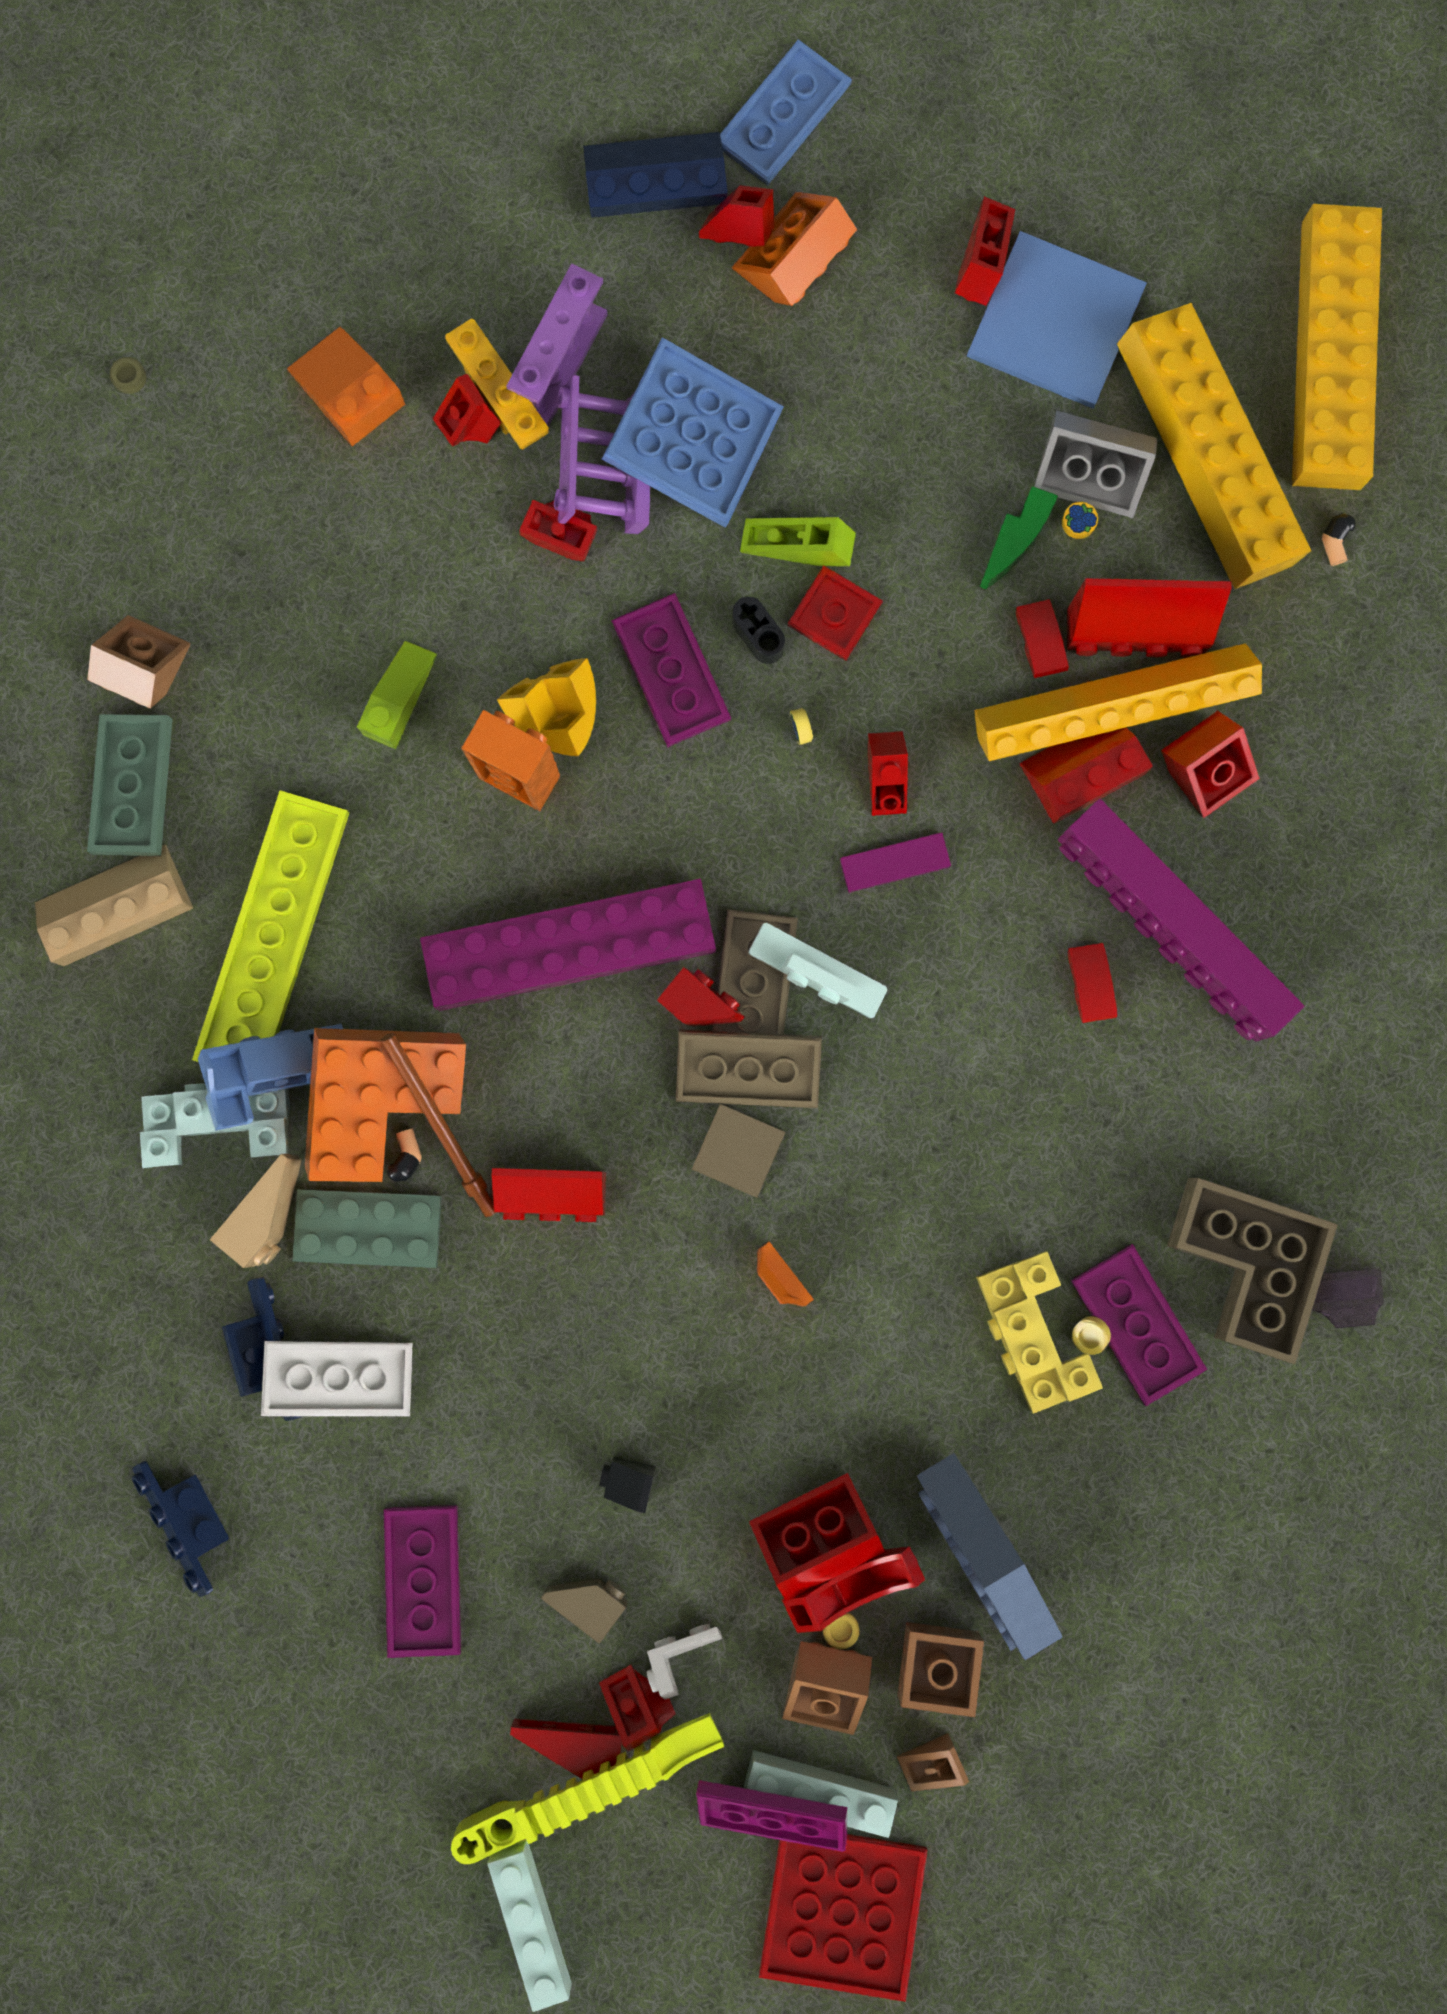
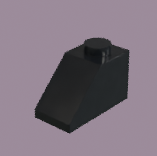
(627, 1483)

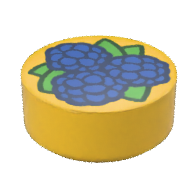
(1079, 520)

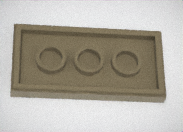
(751, 982)
(748, 1068)

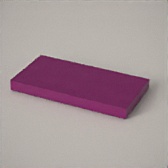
(671, 670)
(1141, 1325)
(422, 1581)
(772, 1815)

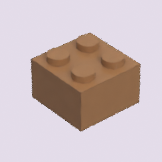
(940, 1669)

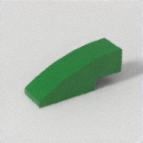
(1018, 535)

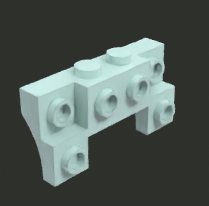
(187, 1114)

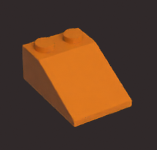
(347, 385)

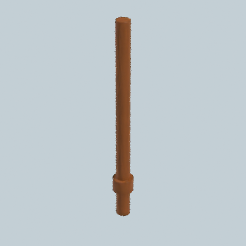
(472, 1181)

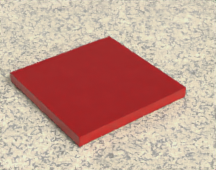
(845, 1916)

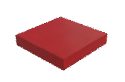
(835, 613)

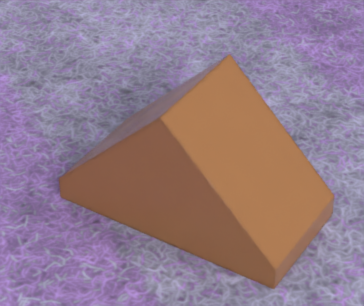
(933, 1765)

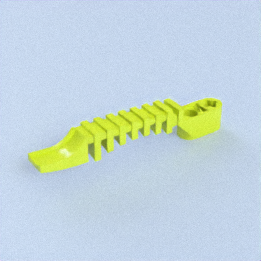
(595, 1791)

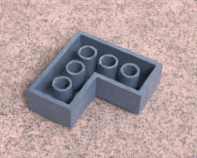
(987, 1558)

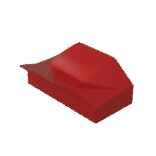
(465, 414)
(566, 539)
(635, 1707)

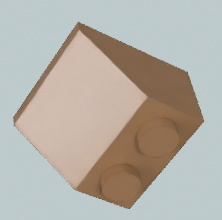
(136, 661)
(828, 1687)

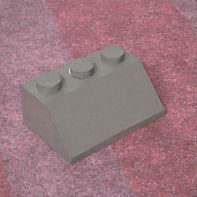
(1096, 463)

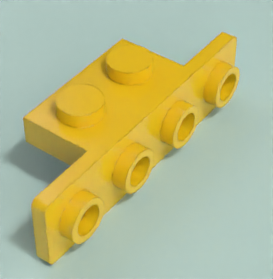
(490, 378)

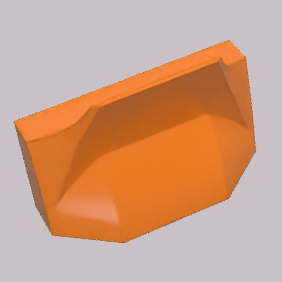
(780, 1278)

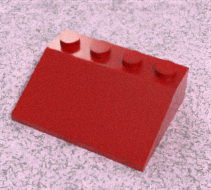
(1146, 616)

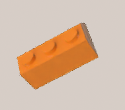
(799, 249)

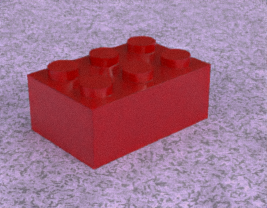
(816, 1537)

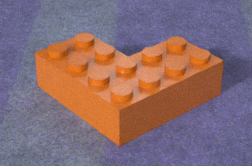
(358, 1086)

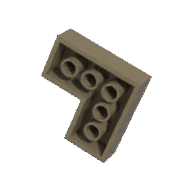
(1274, 1257)

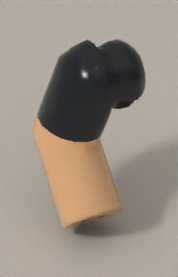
(1335, 535)
(408, 1159)

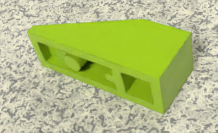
(800, 540)
(396, 695)

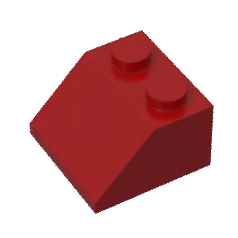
(1211, 762)

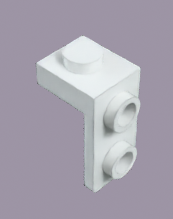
(661, 1675)

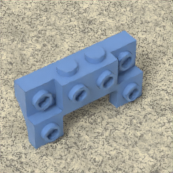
(252, 1069)

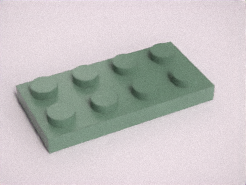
(130, 785)
(367, 1228)

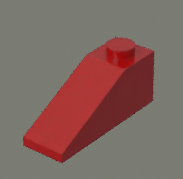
(985, 252)
(570, 1745)

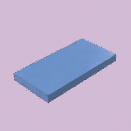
(783, 112)

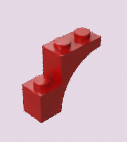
(873, 1579)

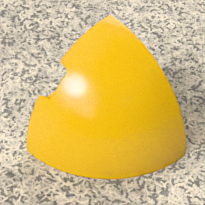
(556, 705)

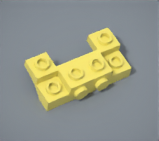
(1028, 1344)

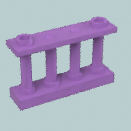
(559, 341)
(636, 506)

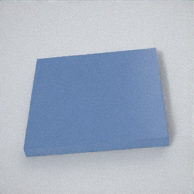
(1056, 319)
(693, 432)

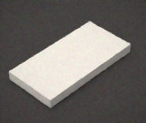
(336, 1379)

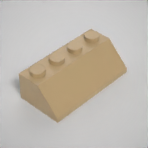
(110, 907)

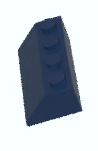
(655, 174)

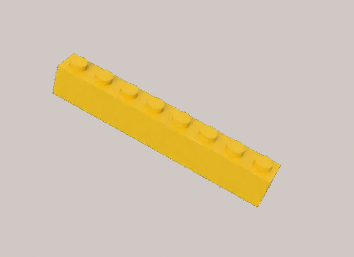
(1118, 701)

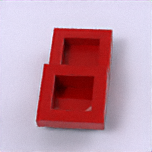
(1042, 638)
(1092, 983)

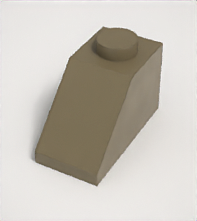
(588, 1604)

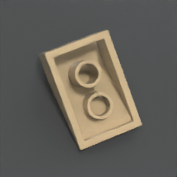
(260, 1219)

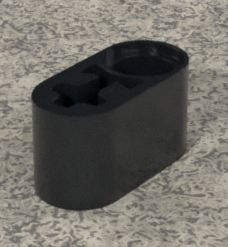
(766, 629)

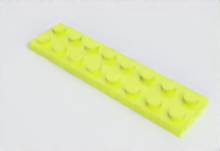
(274, 922)

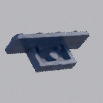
(247, 1338)
(187, 1521)

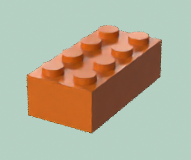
(512, 759)

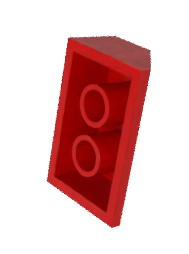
(1084, 770)
(549, 1193)

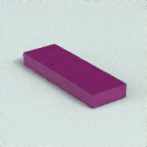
(895, 862)

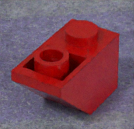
(742, 218)
(888, 773)
(697, 1003)

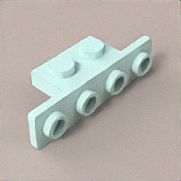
(817, 970)

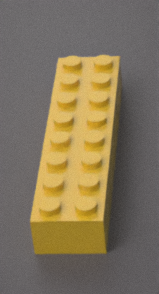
(1337, 347)
(1213, 445)

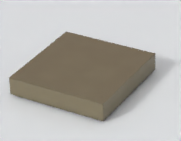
(738, 1150)

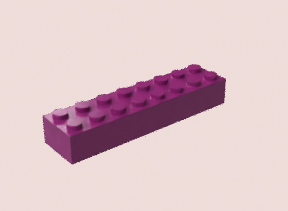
(1179, 923)
(567, 945)

